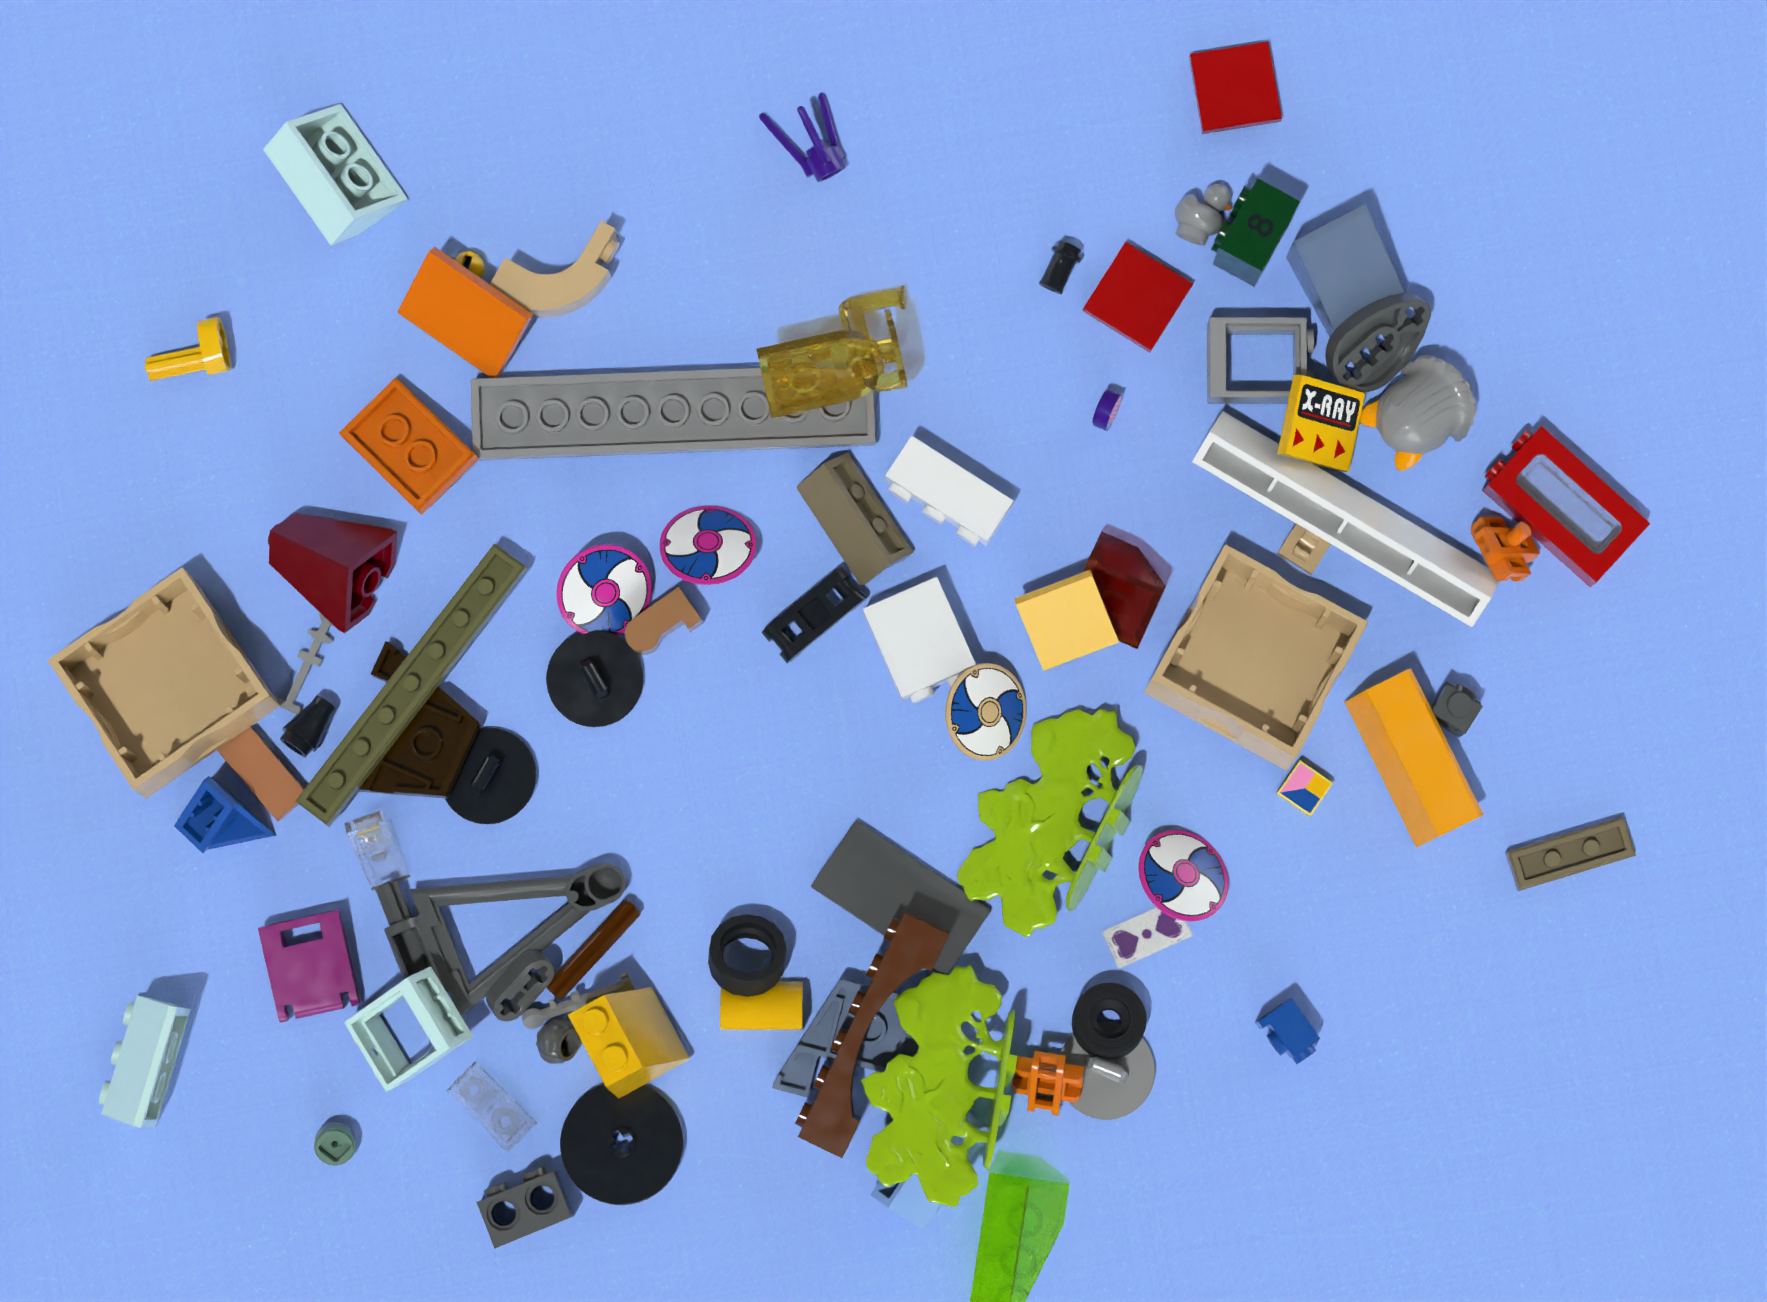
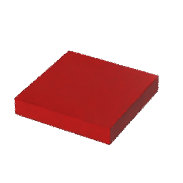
(1235, 87)
(1137, 297)

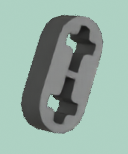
(520, 985)

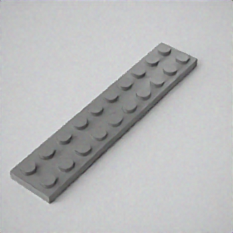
(650, 416)

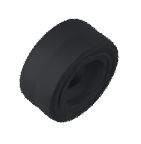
(1115, 998)

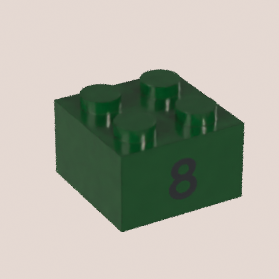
(1258, 227)

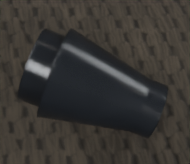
(308, 726)

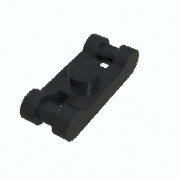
(814, 614)

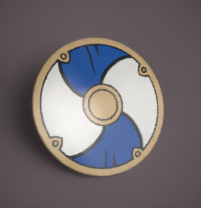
(985, 711)

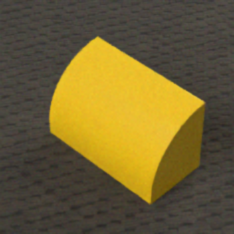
(774, 1010)

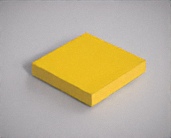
(1066, 620)

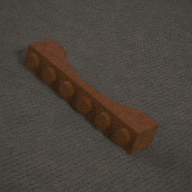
(831, 1118)

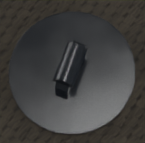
(594, 678)
(494, 778)

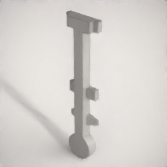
(309, 659)
(535, 1017)

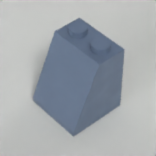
(1343, 267)

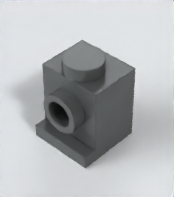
(1456, 708)

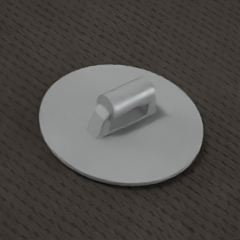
(1114, 1085)

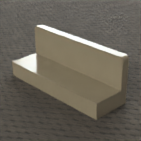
(854, 518)

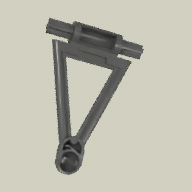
(427, 942)

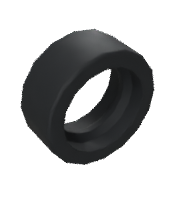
(754, 928)

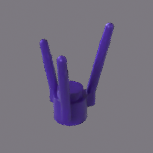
(823, 159)

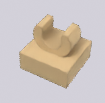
(1303, 549)

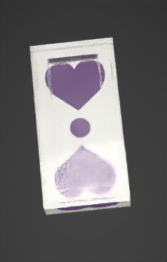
(1144, 936)

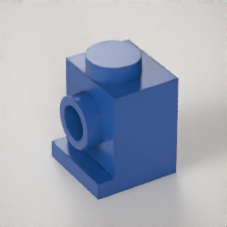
(1289, 1031)

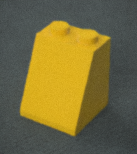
(628, 1039)

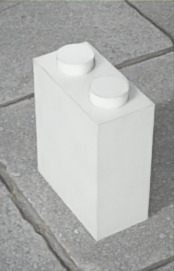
(919, 640)

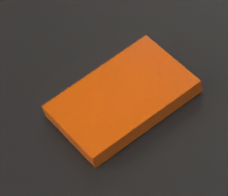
(464, 313)
(408, 446)

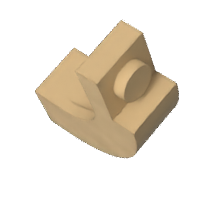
(563, 291)

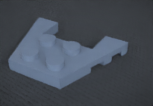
(880, 1043)

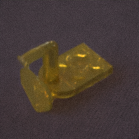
(837, 363)

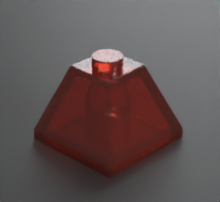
(1126, 586)

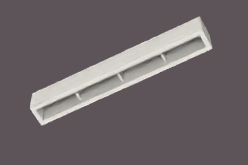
(1347, 519)

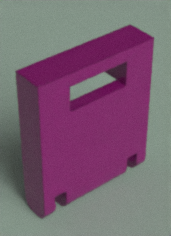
(310, 972)

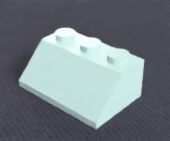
(334, 173)
(144, 1061)

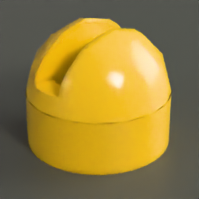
(476, 266)

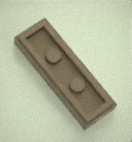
(1570, 854)

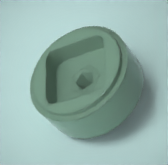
(334, 1143)

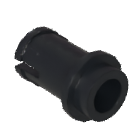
(1060, 266)

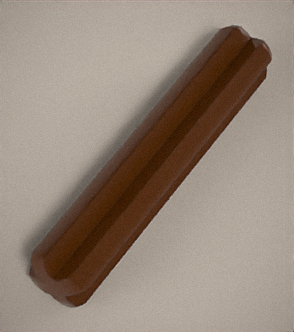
(593, 949)

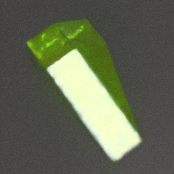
(1016, 1235)

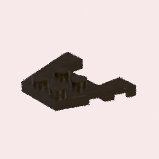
(430, 749)

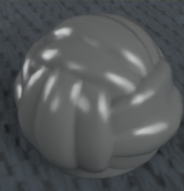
(557, 1041)

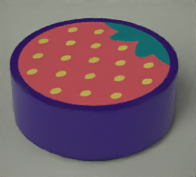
(1107, 409)

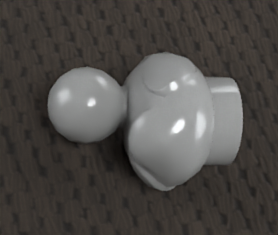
(1199, 219)

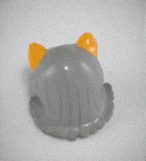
(1422, 410)

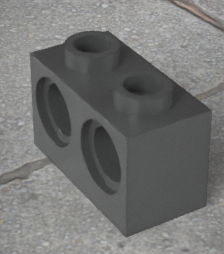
(528, 1216)

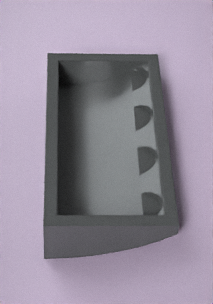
(882, 881)

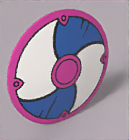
(708, 545)
(603, 589)
(1183, 875)

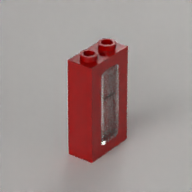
(1564, 505)

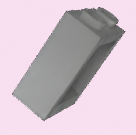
(1216, 355)

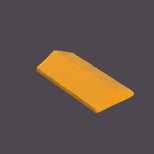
(1413, 757)

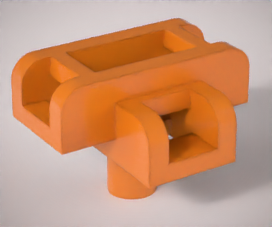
(1502, 547)
(1047, 1075)

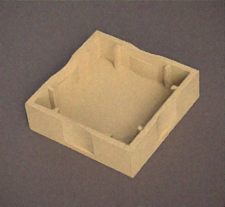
(1256, 658)
(164, 683)

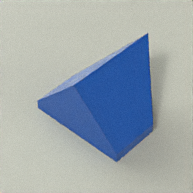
(218, 818)

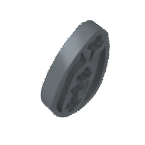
(1359, 331)

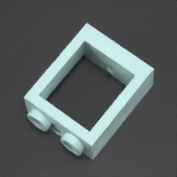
(433, 1011)

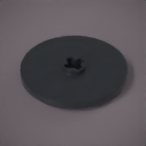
(617, 1176)

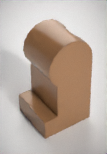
(659, 620)

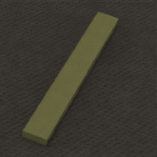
(411, 685)

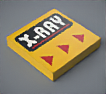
(1321, 423)

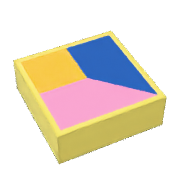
(1304, 788)

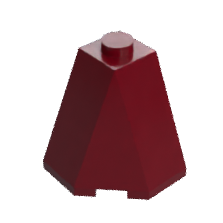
(333, 563)

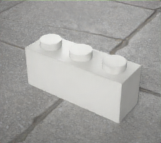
(947, 492)

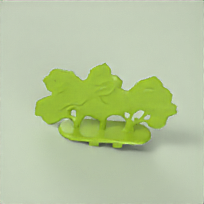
(1041, 820)
(933, 1091)

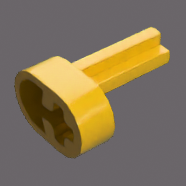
(210, 356)

